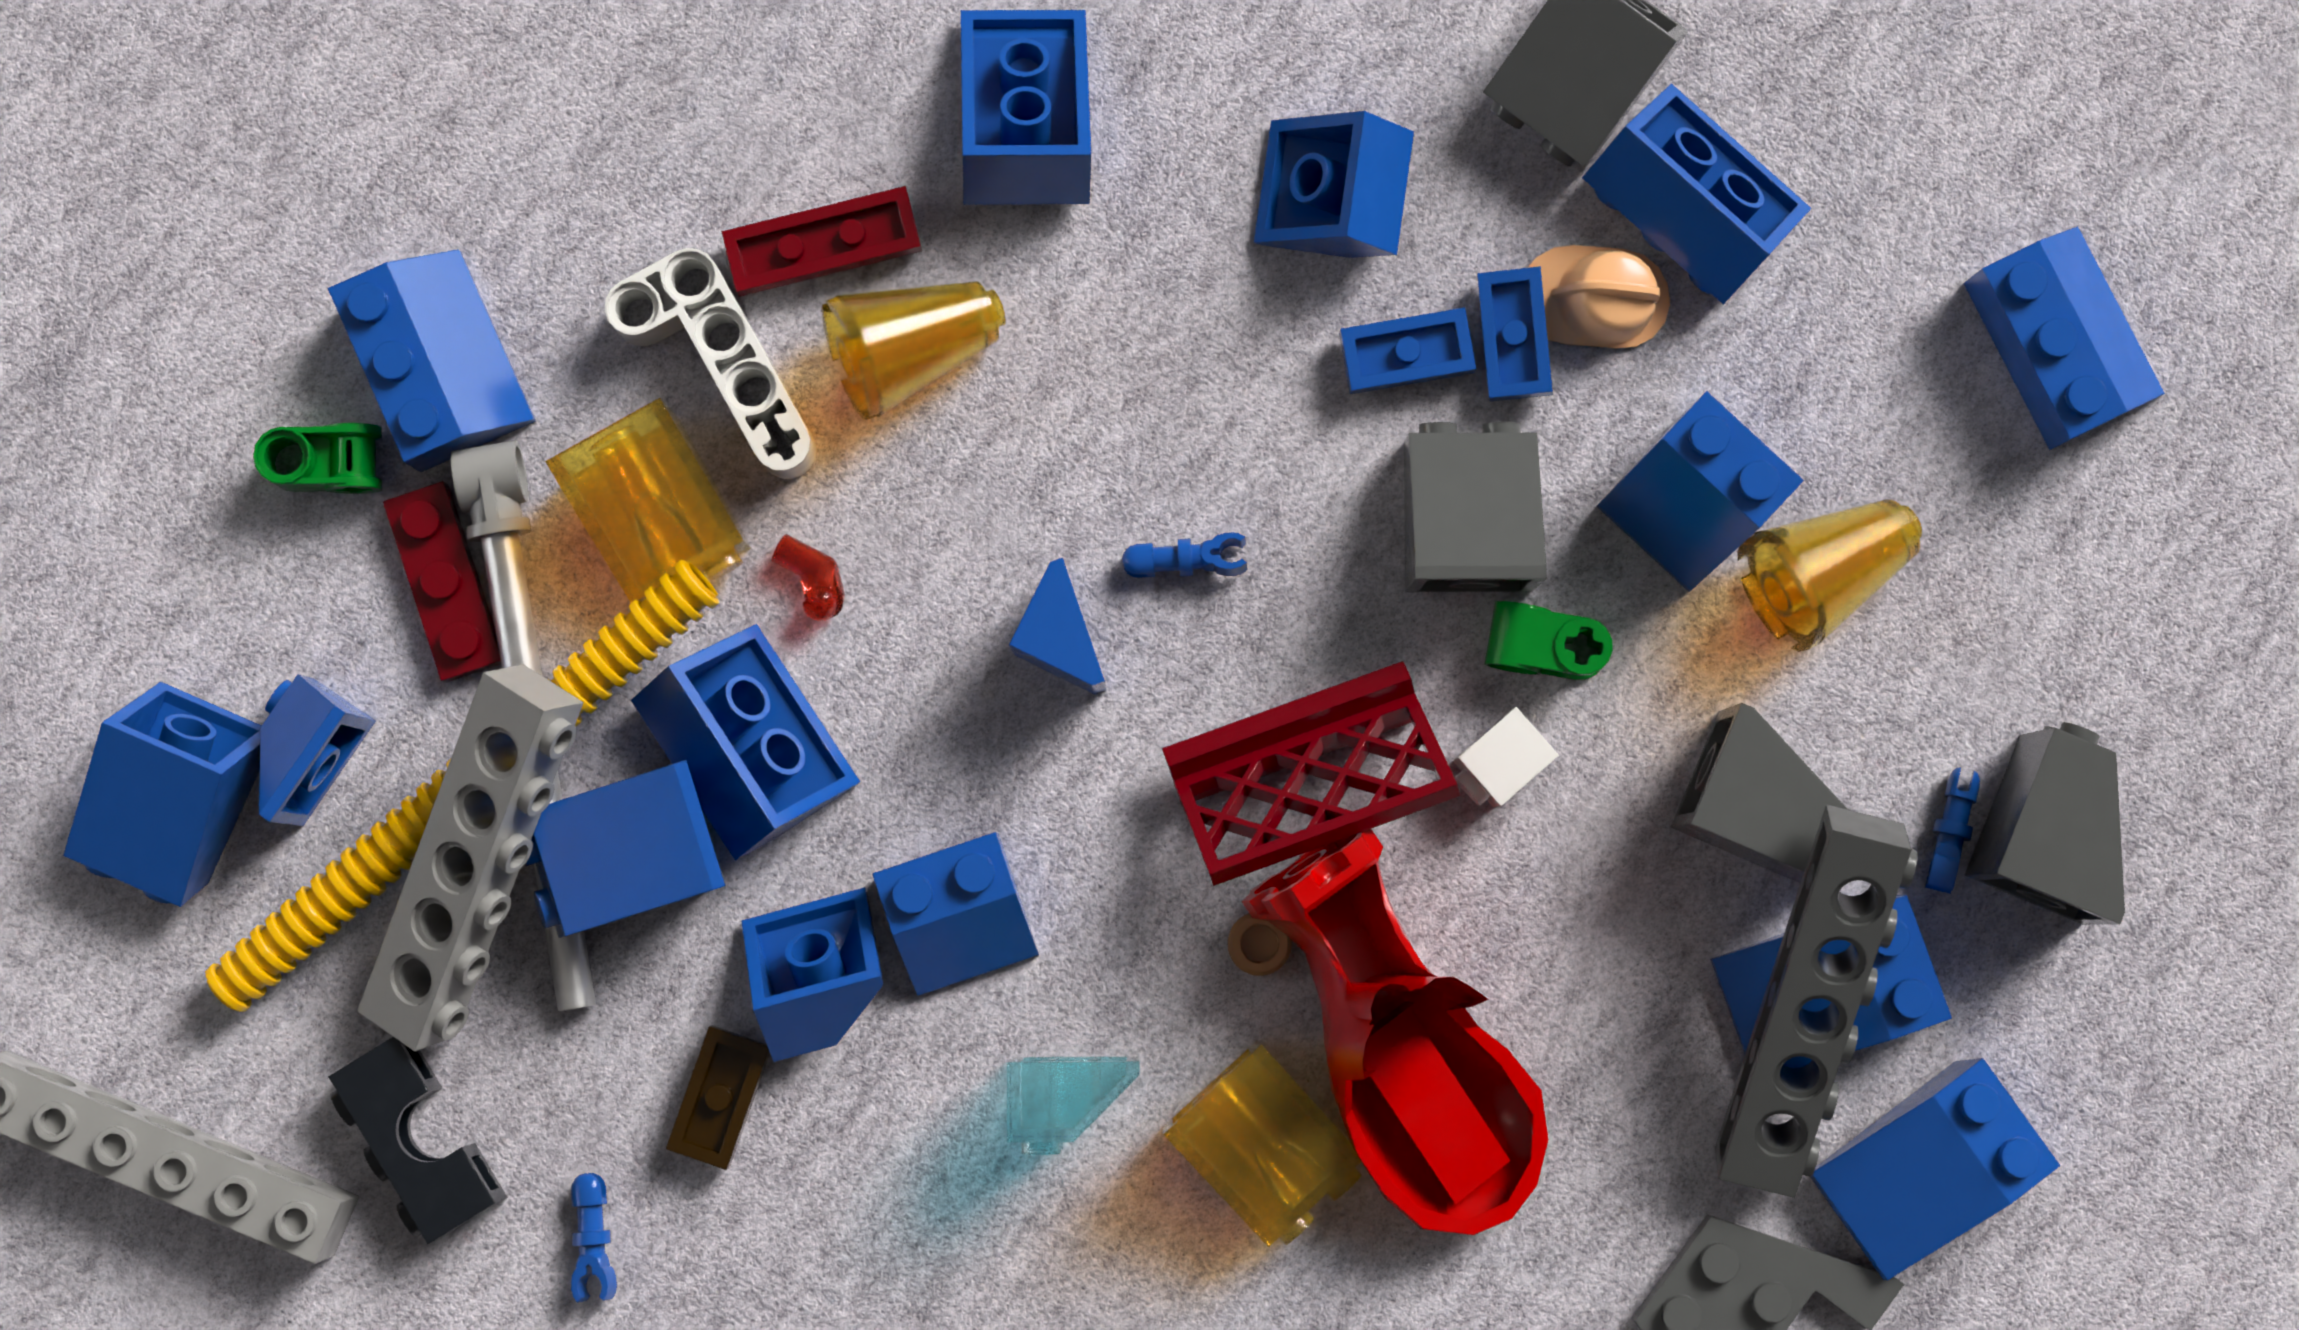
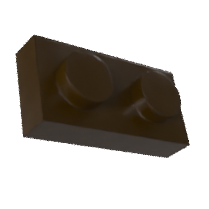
(718, 1097)

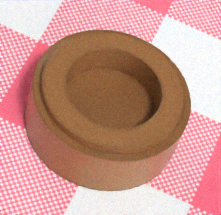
(1258, 946)

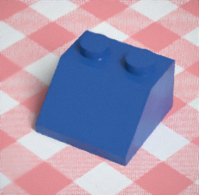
(1334, 185)
(956, 913)

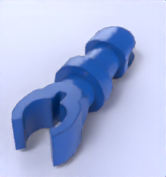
(1145, 559)
(1952, 832)
(588, 1195)

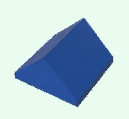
(1056, 635)

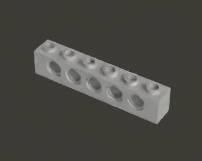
(470, 856)
(171, 1160)

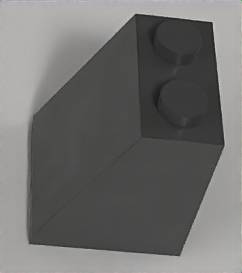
(1582, 71)
(1473, 510)
(1754, 795)
(2057, 828)

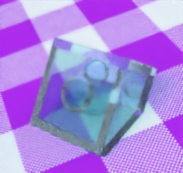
(1061, 1097)

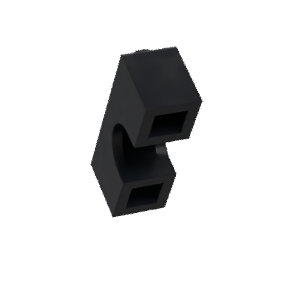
(380, 1097)

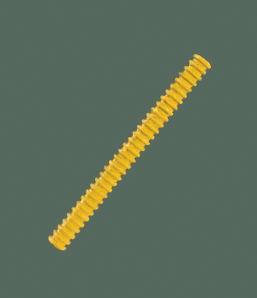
(395, 843)

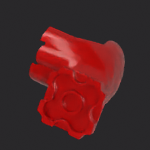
(1421, 1088)

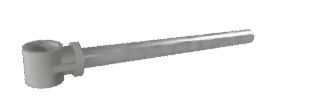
(491, 486)

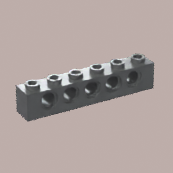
(1844, 850)

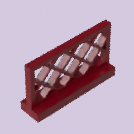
(1295, 739)

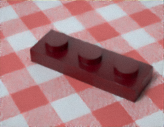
(821, 241)
(444, 581)

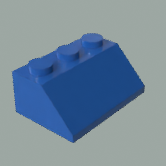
(1695, 193)
(2063, 336)
(431, 356)
(747, 740)

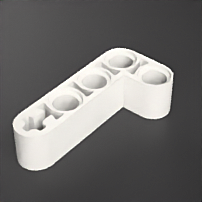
(728, 368)

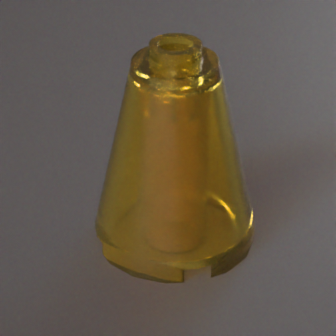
(907, 338)
(1826, 567)

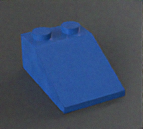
(1025, 107)
(1904, 996)
(1934, 1167)

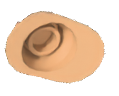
(1601, 296)

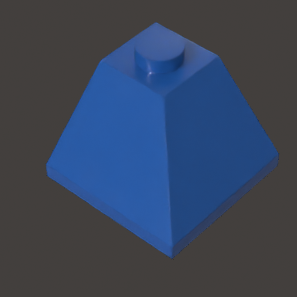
(305, 747)
(812, 971)

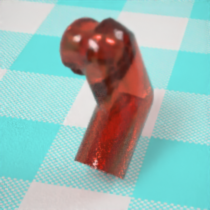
(818, 574)

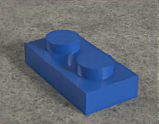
(1515, 334)
(1407, 350)

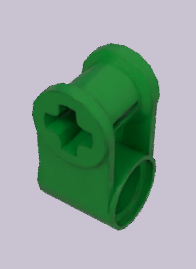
(333, 460)
(1534, 641)

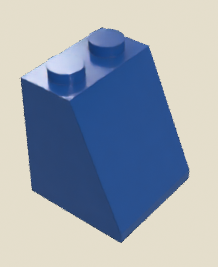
(1699, 492)
(164, 793)
(622, 851)

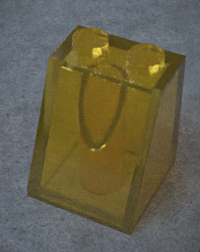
(649, 500)
(1264, 1146)

